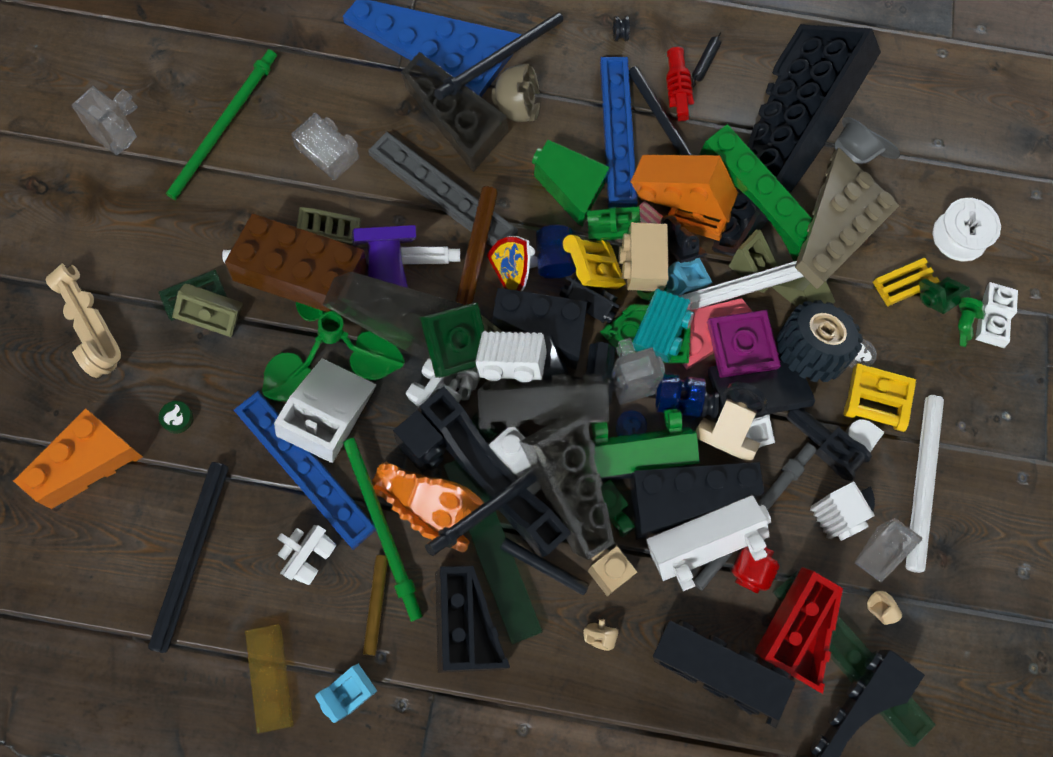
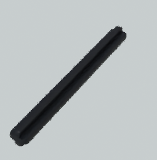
(188, 558)

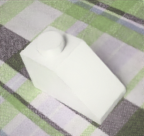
(511, 454)

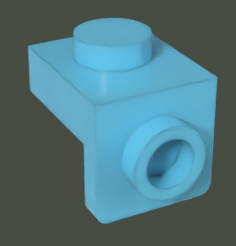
(345, 694)

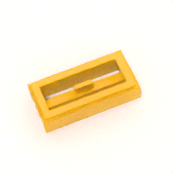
(925, 272)

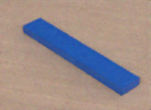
(618, 131)
(307, 473)

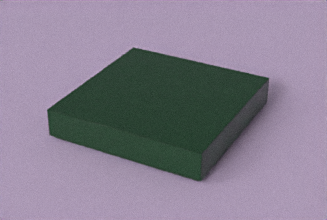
(453, 338)

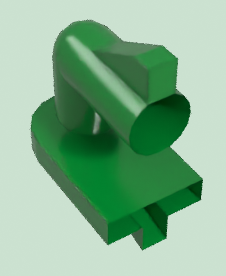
(970, 309)

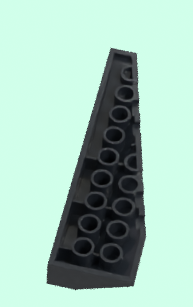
(812, 92)

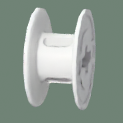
(966, 229)

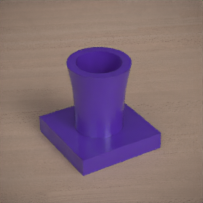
(385, 251)

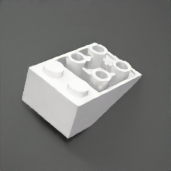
(323, 410)

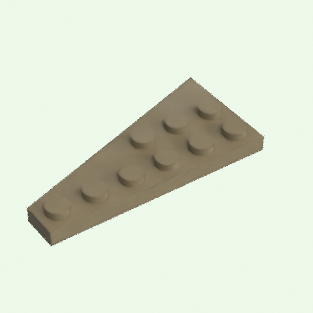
(844, 218)

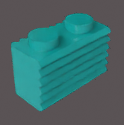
(664, 324)

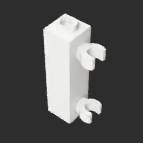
(710, 538)

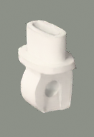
(468, 382)

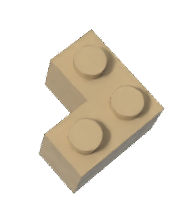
(645, 256)

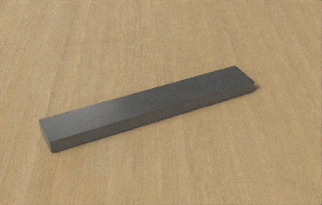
(435, 186)

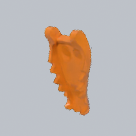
(425, 500)

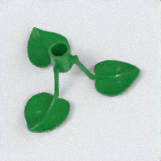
(371, 358)

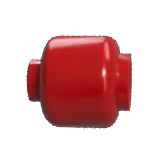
(755, 574)

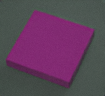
(743, 343)

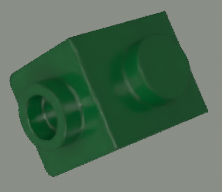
(942, 295)

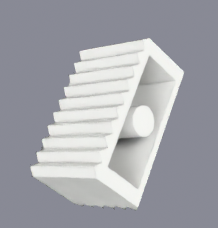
(511, 356)
(843, 512)

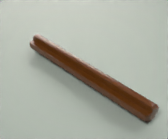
(477, 245)

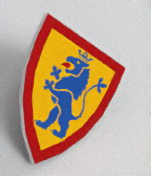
(512, 260)

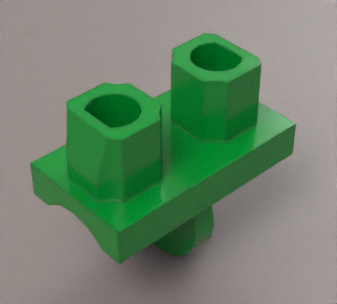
(611, 222)

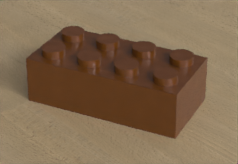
(291, 261)

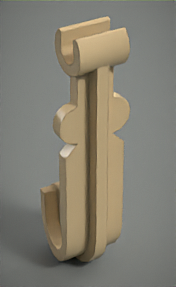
(98, 349)

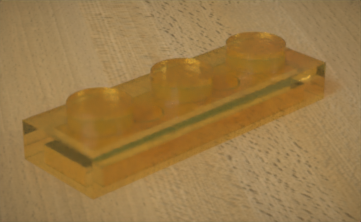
(269, 679)

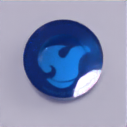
(631, 423)

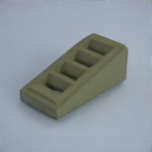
(328, 218)

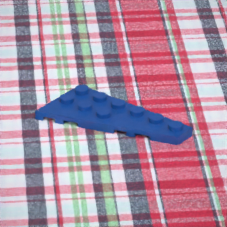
(443, 40)

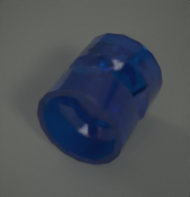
(553, 259)
(669, 394)

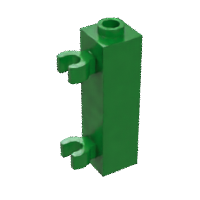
(645, 450)

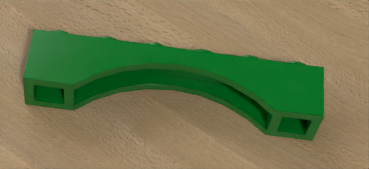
(761, 188)

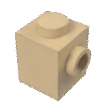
(611, 570)

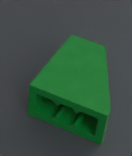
(570, 178)

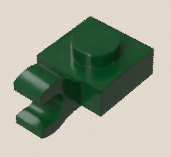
(615, 506)

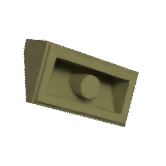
(207, 309)

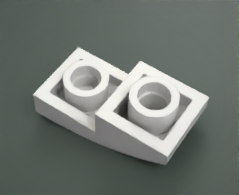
(1000, 307)

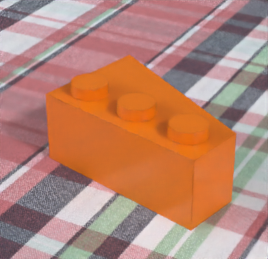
(686, 183)
(75, 460)

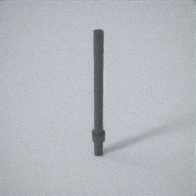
(791, 471)

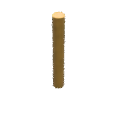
(375, 605)

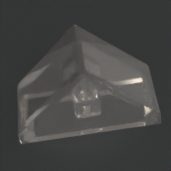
(887, 548)

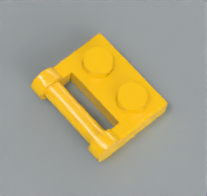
(596, 269)
(882, 388)

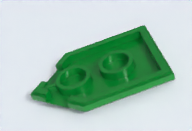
(628, 325)

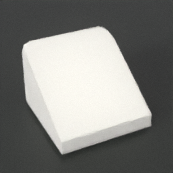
(761, 430)

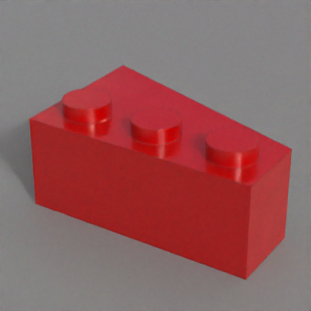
(803, 629)

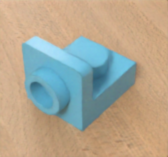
(687, 277)

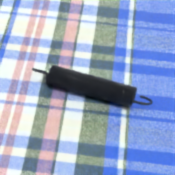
(706, 59)

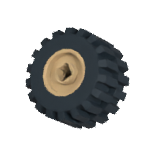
(819, 341)

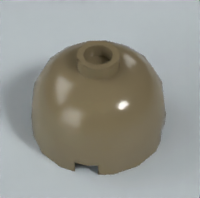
(516, 93)

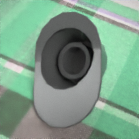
(863, 144)

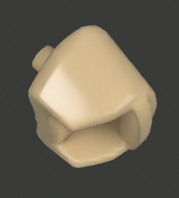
(884, 607)
(600, 635)

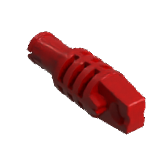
(679, 83)

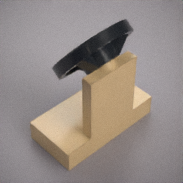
(734, 422)

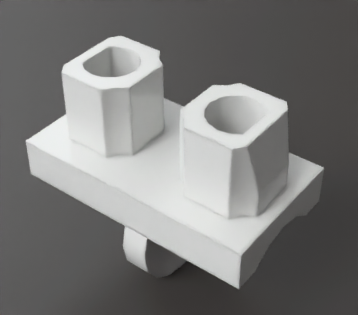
(419, 394)
(314, 541)

